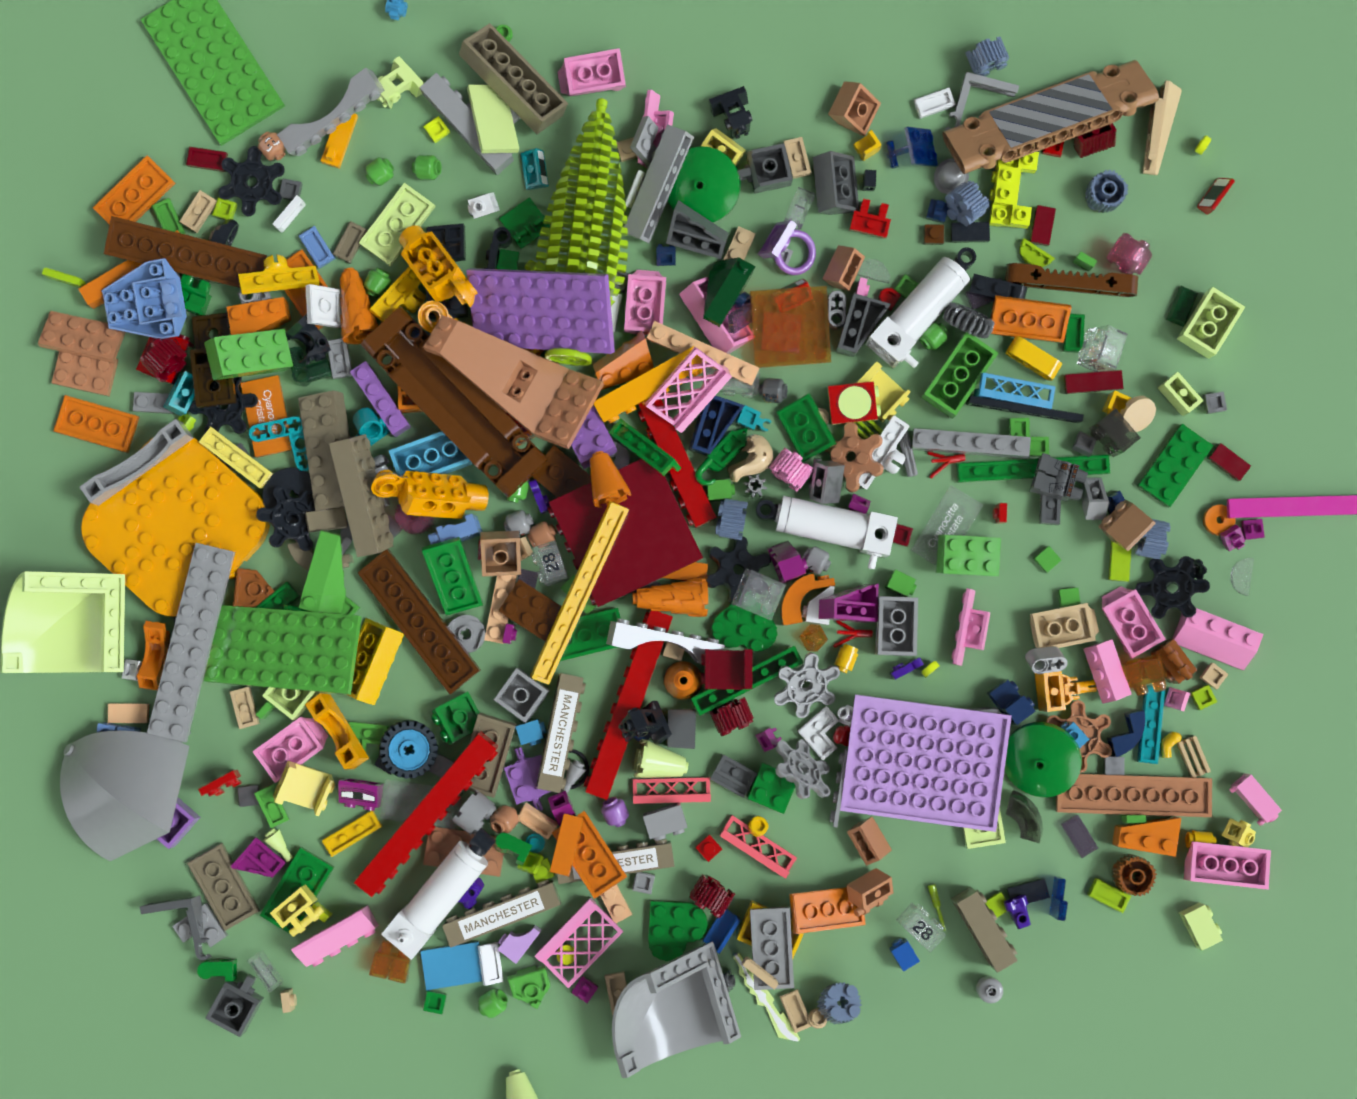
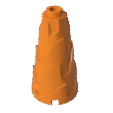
(356, 318)
(677, 597)

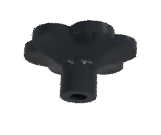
(1198, 569)

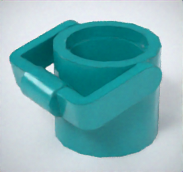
(368, 423)

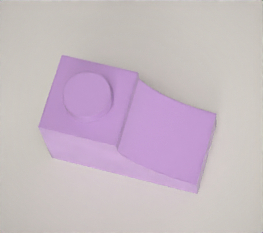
(515, 945)

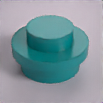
(536, 841)

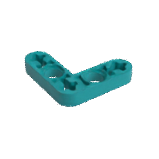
(293, 435)

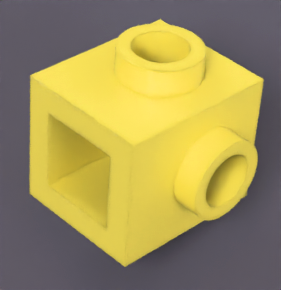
(1239, 833)

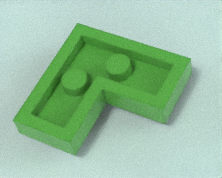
(1021, 427)
(368, 733)
(274, 812)

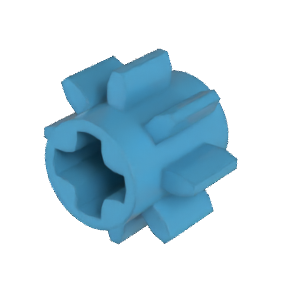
(396, 8)

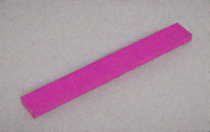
(1291, 506)

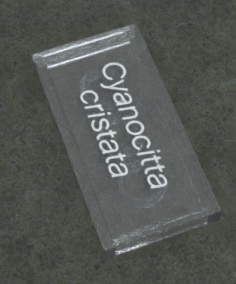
(951, 517)

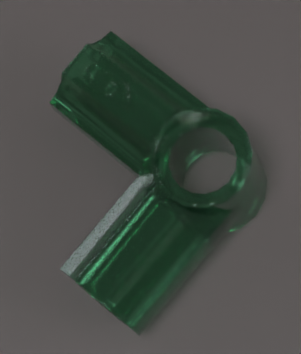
(313, 371)

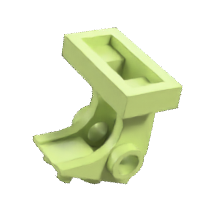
(409, 80)

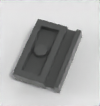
(733, 776)

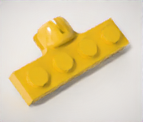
(277, 277)
(402, 293)

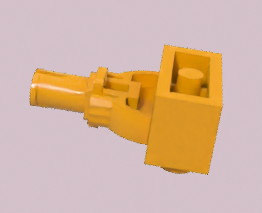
(1056, 690)

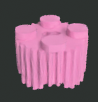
(790, 469)

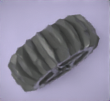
(968, 320)

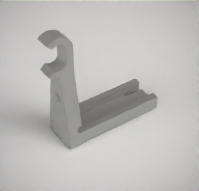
(980, 82)

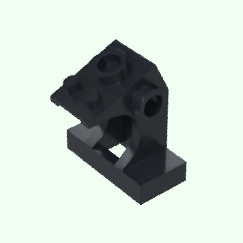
(738, 121)
(312, 339)
(641, 721)

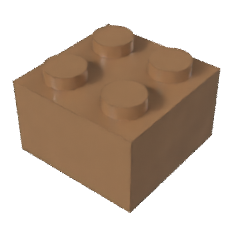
(500, 553)

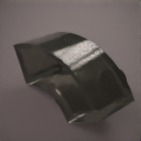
(1026, 816)

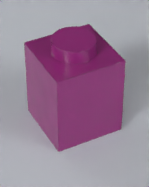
(561, 805)

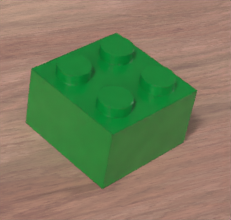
(771, 789)

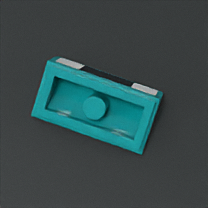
(534, 169)

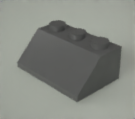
(835, 183)

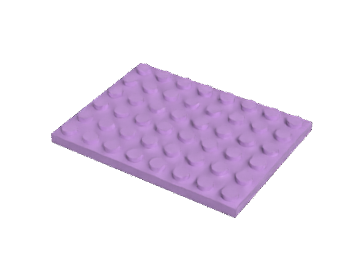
(925, 762)

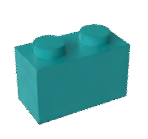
(181, 394)

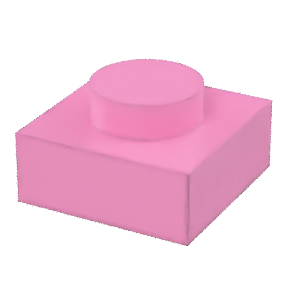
(862, 287)
(1176, 699)

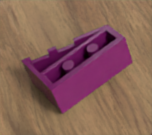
(787, 562)

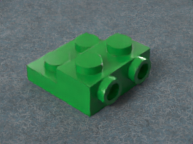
(456, 718)

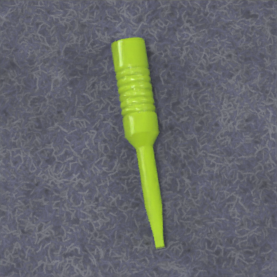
(936, 902)

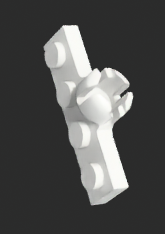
(887, 451)

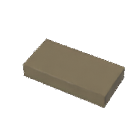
(349, 242)
(326, 520)

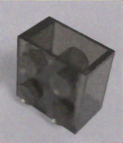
(1114, 433)

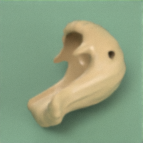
(757, 461)

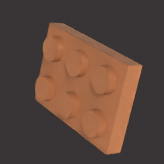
(84, 373)

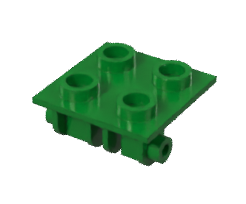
(524, 222)

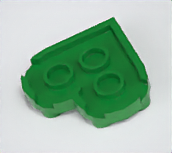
(739, 627)
(673, 927)

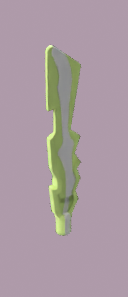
(764, 998)

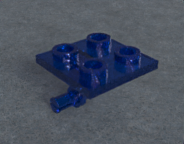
(919, 146)

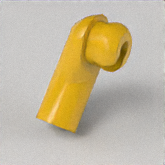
(1168, 742)

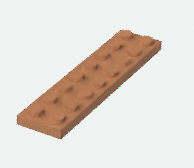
(1138, 795)

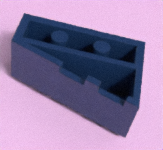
(713, 423)

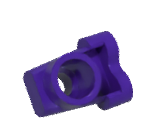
(472, 893)
(1017, 908)

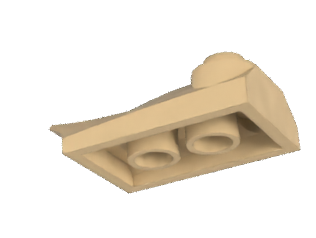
(1064, 626)

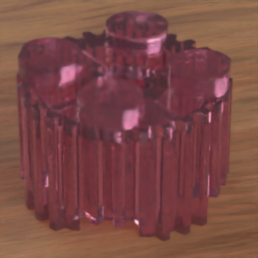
(1130, 254)
(414, 526)

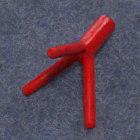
(947, 459)
(852, 632)

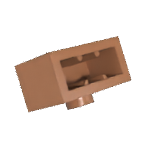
(843, 267)
(869, 841)

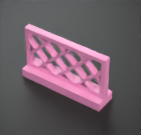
(702, 395)
(564, 934)

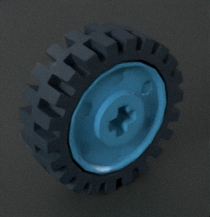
(415, 762)

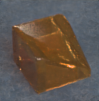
(813, 637)

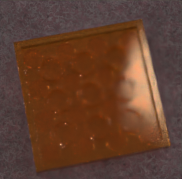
(790, 326)

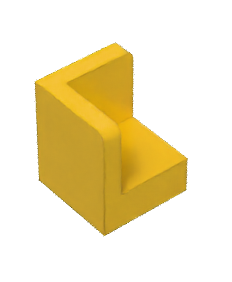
(867, 146)
(1115, 400)

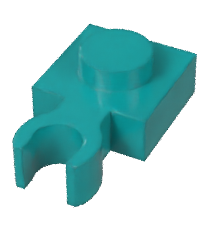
(750, 419)

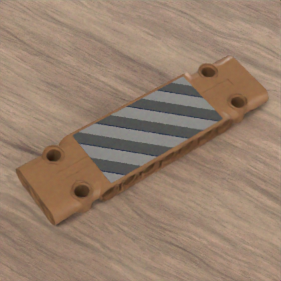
(1050, 116)

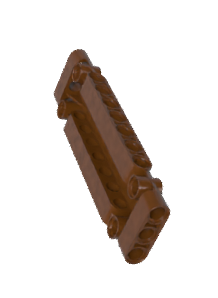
(454, 403)

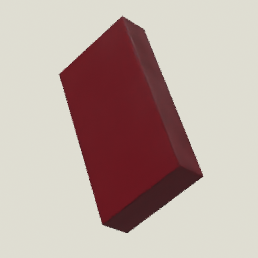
(206, 159)
(1042, 225)
(1229, 462)

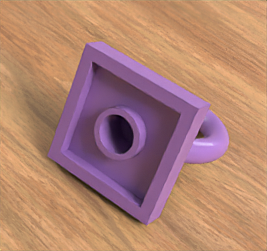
(779, 240)

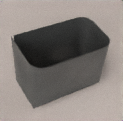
(683, 728)

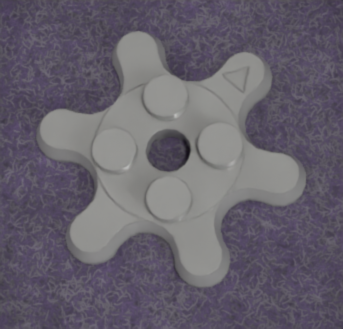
(814, 692)
(799, 762)

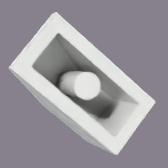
(811, 611)

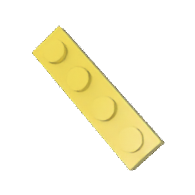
(235, 457)

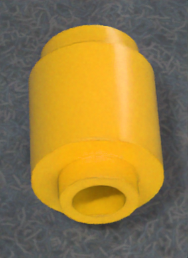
(846, 658)
(1199, 836)

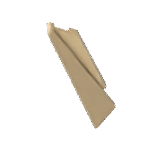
(1159, 126)

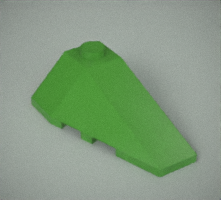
(325, 580)

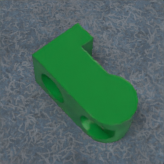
(509, 844)
(218, 967)

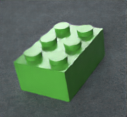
(968, 555)

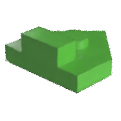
(530, 985)

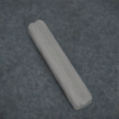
(906, 449)

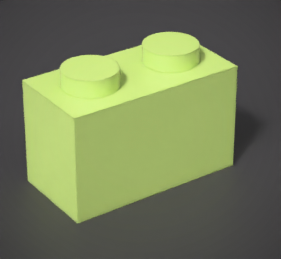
(1180, 394)
(1201, 926)

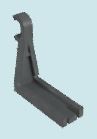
(194, 916)

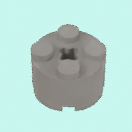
(474, 812)

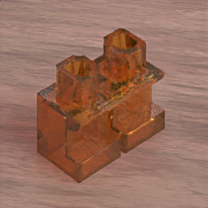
(1145, 671)
(382, 962)

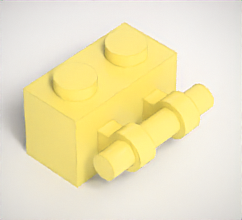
(720, 141)
(294, 906)

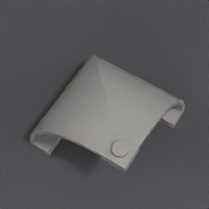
(121, 788)
(673, 1011)

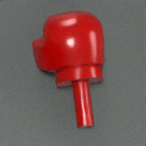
(841, 735)

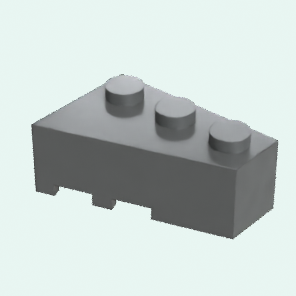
(695, 232)
(860, 321)

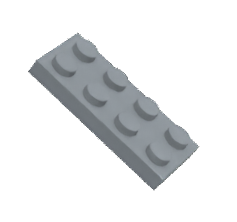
(772, 945)

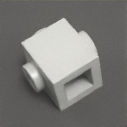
(483, 205)

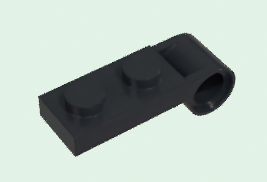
(492, 254)
(989, 287)

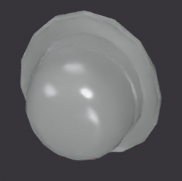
(949, 176)

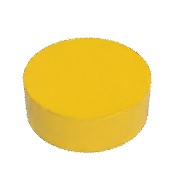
(758, 826)

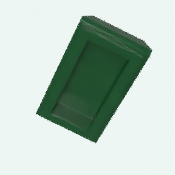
(1182, 306)

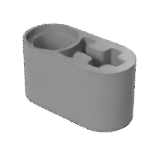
(840, 311)
(1046, 660)

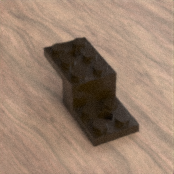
(200, 365)

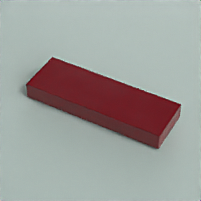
(1093, 382)

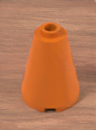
(606, 480)
(673, 676)

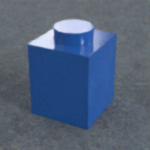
(904, 954)

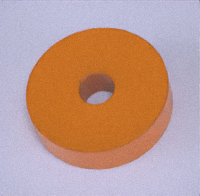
(1210, 520)

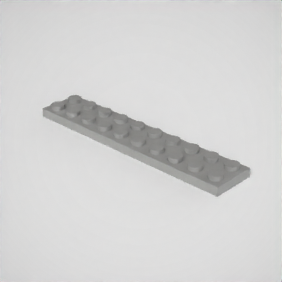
(191, 642)

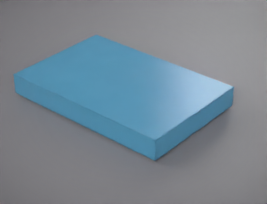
(451, 965)

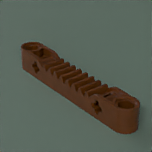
(1122, 284)

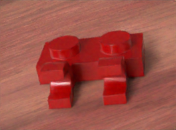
(871, 224)
(228, 780)

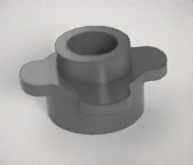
(729, 980)

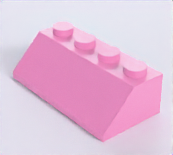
(694, 298)
(1218, 639)
(1228, 865)
(336, 936)

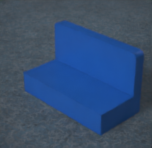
(722, 930)

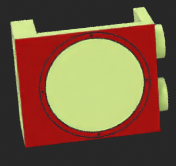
(853, 403)

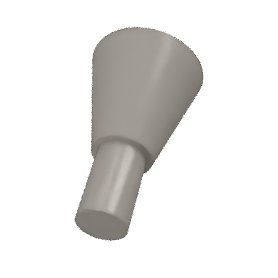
(573, 774)

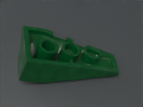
(724, 287)

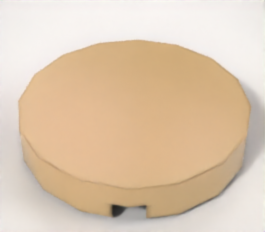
(1139, 412)

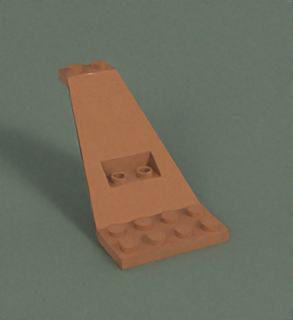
(550, 400)

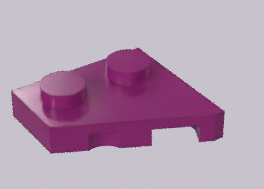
(259, 860)

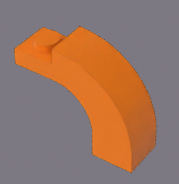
(792, 599)
(155, 654)

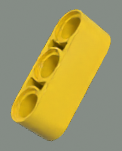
(1033, 358)

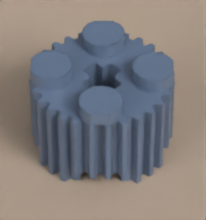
(988, 56)
(1099, 199)
(966, 203)
(732, 519)
(1154, 541)
(849, 1001)

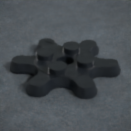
(240, 175)
(229, 416)
(278, 518)
(727, 560)
(1175, 575)

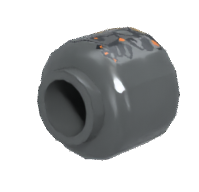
(773, 390)

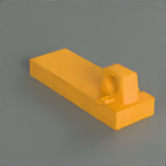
(338, 143)

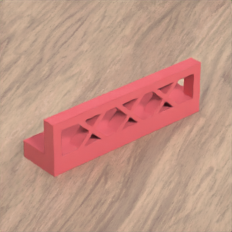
(671, 798)
(758, 855)

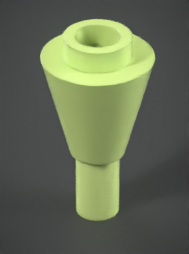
(275, 840)

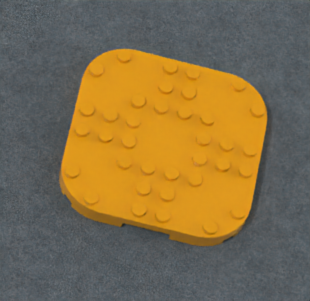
(160, 516)

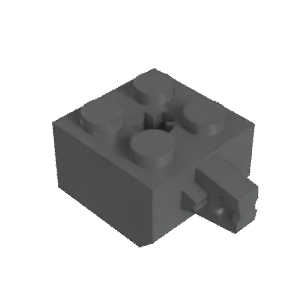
(762, 178)
(244, 998)

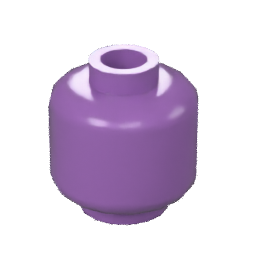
(615, 812)

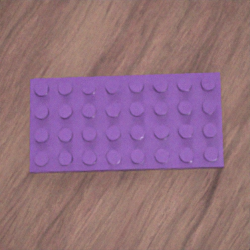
(544, 309)

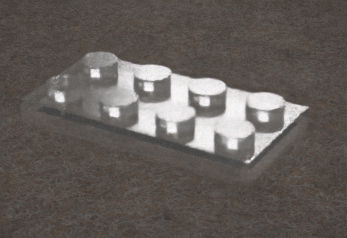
(403, 797)

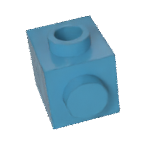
(531, 732)
(1075, 732)

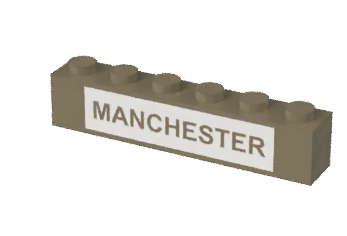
(559, 733)
(635, 859)
(501, 914)

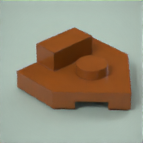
(250, 588)

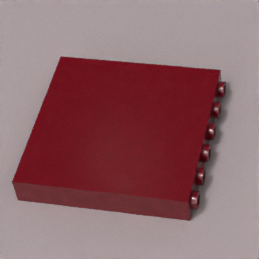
(649, 543)

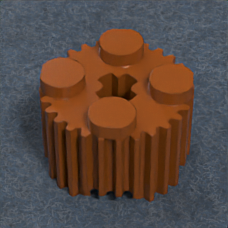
(1143, 879)

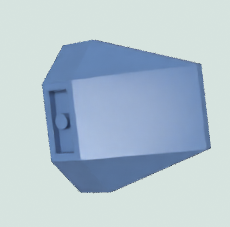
(147, 301)

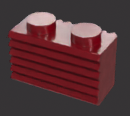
(1095, 140)

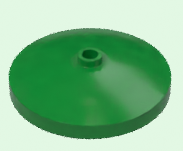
(719, 181)
(1050, 746)

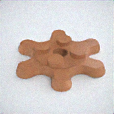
(863, 449)
(1090, 727)

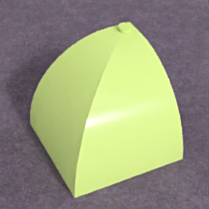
(64, 623)

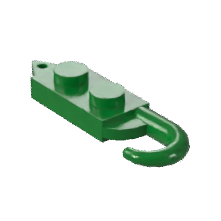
(722, 454)

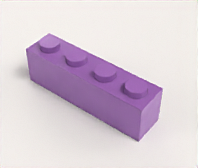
(380, 399)

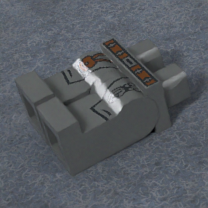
(1057, 479)

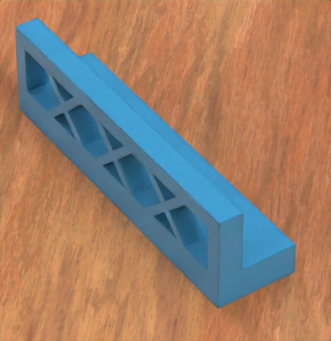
(1011, 397)

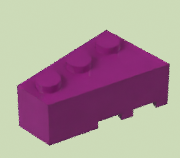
(852, 605)

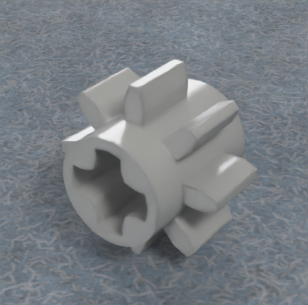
(750, 488)

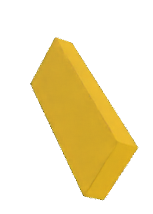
(352, 833)

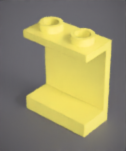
(890, 393)
(304, 787)

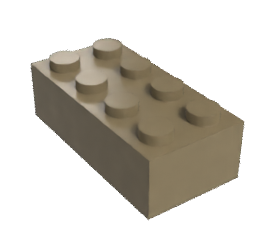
(982, 926)

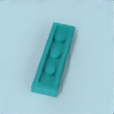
(1150, 741)

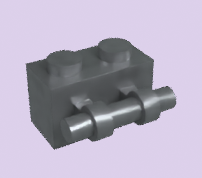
(826, 481)

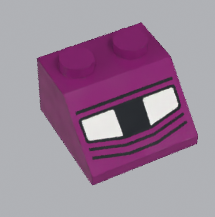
(360, 792)

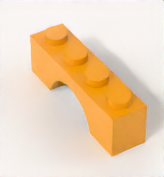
(327, 713)

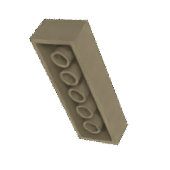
(513, 78)
(323, 422)
(364, 509)

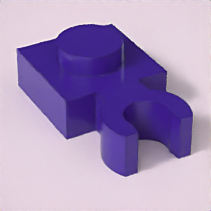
(542, 501)
(900, 669)

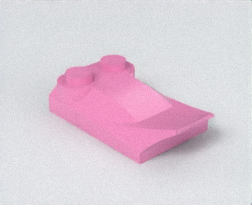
(592, 73)
(644, 301)
(1131, 621)
(294, 743)

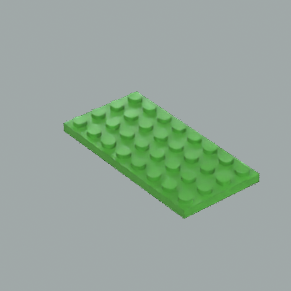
(213, 65)
(284, 649)

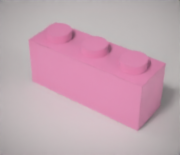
(1107, 671)

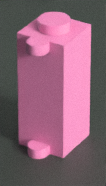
(1256, 798)

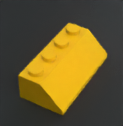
(373, 659)

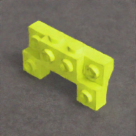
(1004, 195)

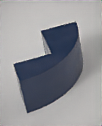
(1125, 742)

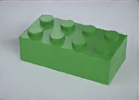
(248, 354)
(959, 375)

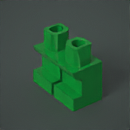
(195, 299)

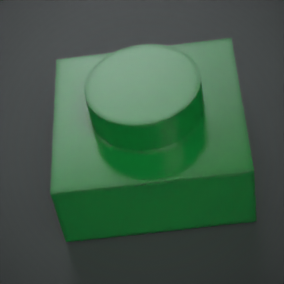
(435, 1002)

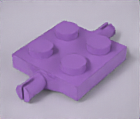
(523, 779)

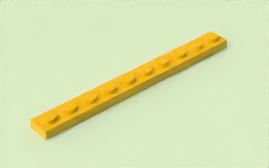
(579, 592)

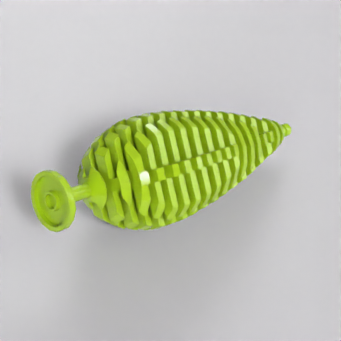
(587, 216)

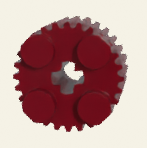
(164, 358)
(732, 715)
(711, 894)

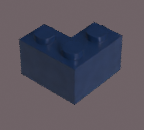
(1011, 702)

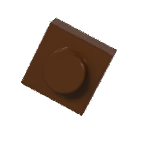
(933, 234)

